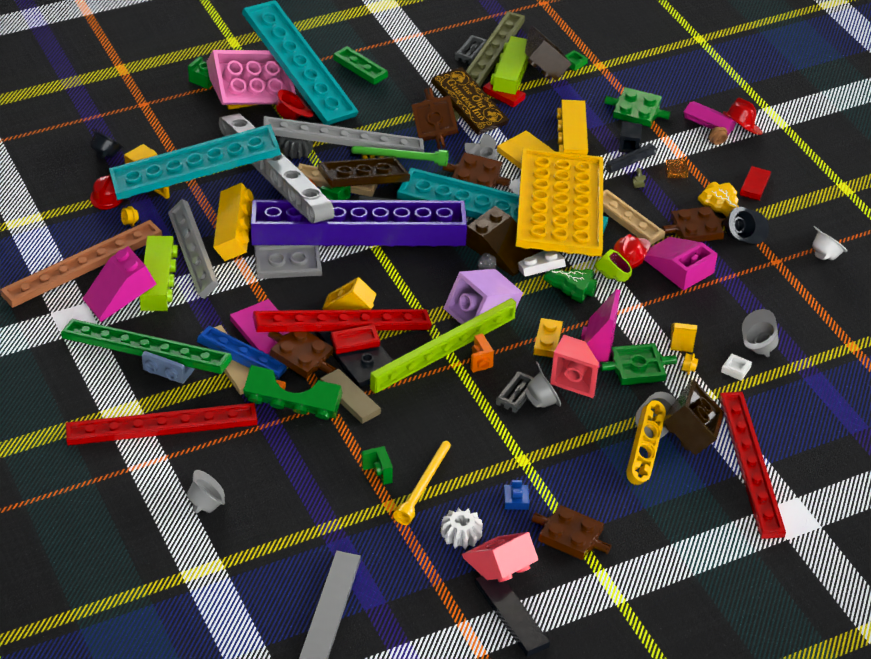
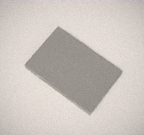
(287, 261)

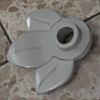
(485, 148)

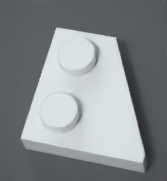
(541, 262)

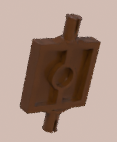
(435, 118)
(478, 171)
(696, 224)
(302, 352)
(571, 532)

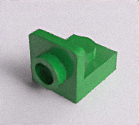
(336, 193)
(379, 460)

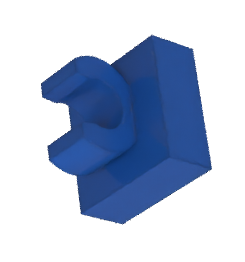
(516, 496)

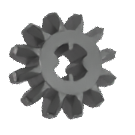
(295, 147)

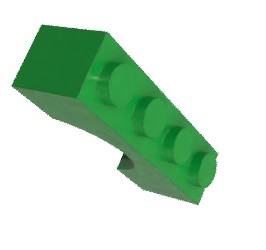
(320, 400)

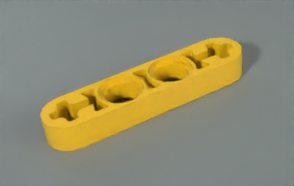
(646, 442)

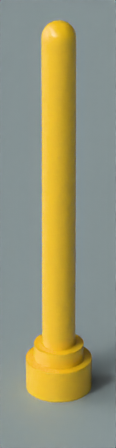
(405, 512)

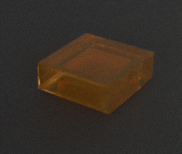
(676, 168)

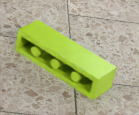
(511, 66)
(161, 263)

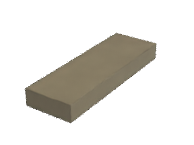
(353, 397)

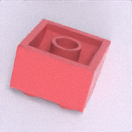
(574, 367)
(502, 556)

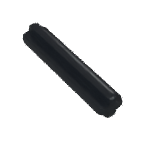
(630, 158)

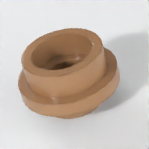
(718, 135)

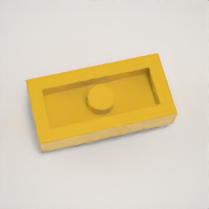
(547, 337)

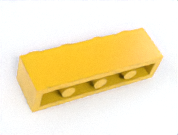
(572, 127)
(233, 221)

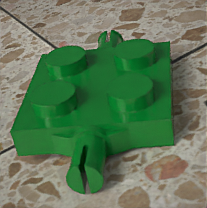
(637, 107)
(638, 364)

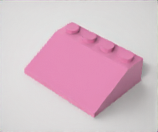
(247, 77)

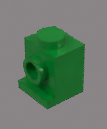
(199, 73)

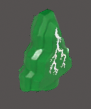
(573, 283)

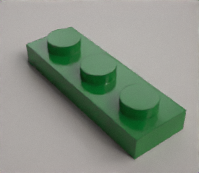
(360, 65)

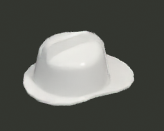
(826, 246)

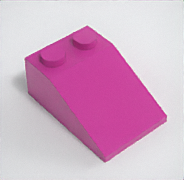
(118, 284)
(601, 328)

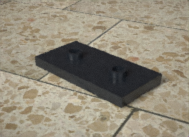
(358, 363)

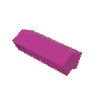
(708, 117)

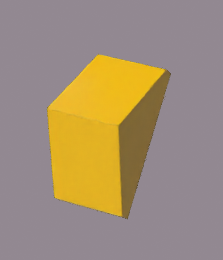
(683, 337)

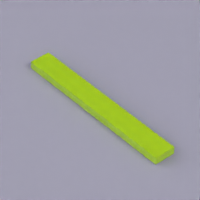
(442, 346)

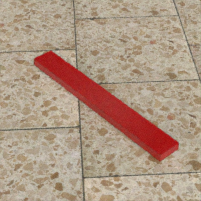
(340, 320)
(161, 423)
(752, 466)

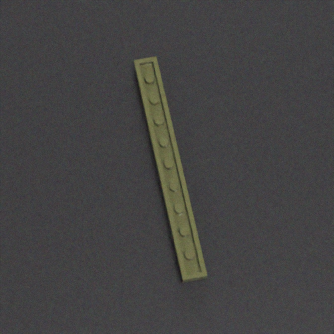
(491, 51)

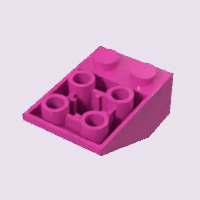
(682, 260)

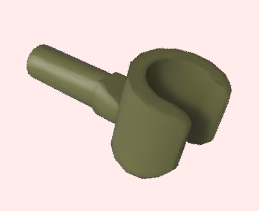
(638, 181)

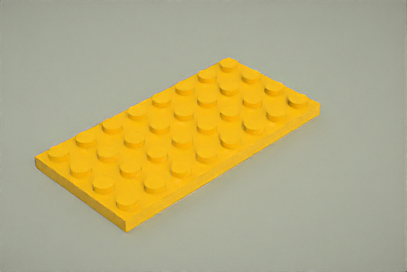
(560, 202)

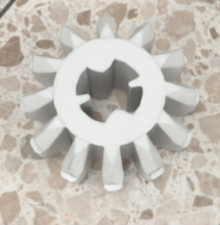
(461, 528)

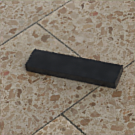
(513, 615)

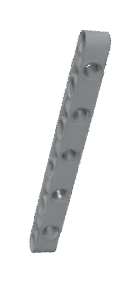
(285, 176)

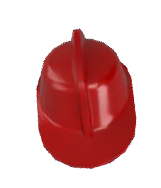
(291, 106)
(744, 114)
(104, 194)
(633, 249)

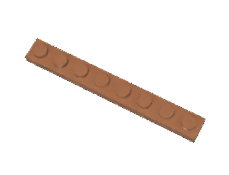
(77, 264)

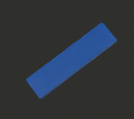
(240, 351)

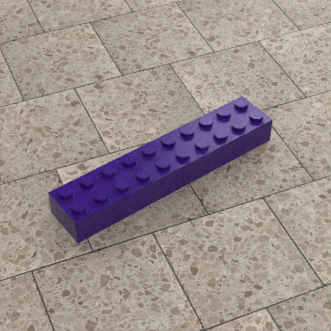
(362, 223)

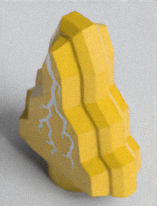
(720, 197)

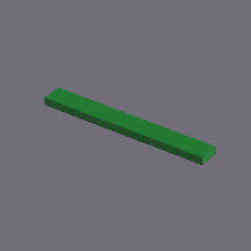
(137, 343)

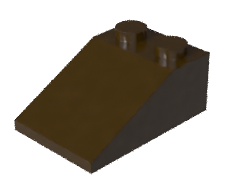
(545, 55)
(496, 235)
(694, 418)

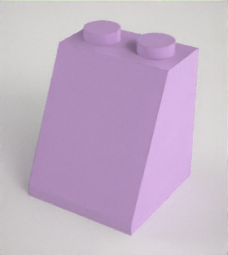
(479, 292)

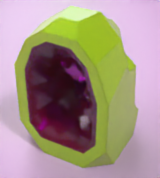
(614, 266)

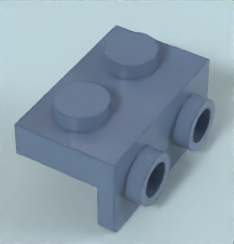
(165, 367)

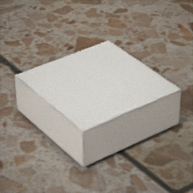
(736, 367)

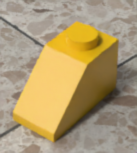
(351, 296)

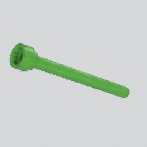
(439, 157)

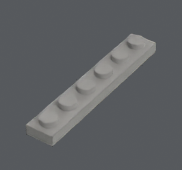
(193, 249)

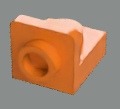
(482, 354)

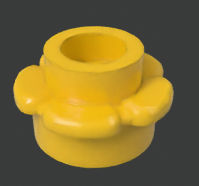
(129, 216)
(689, 363)

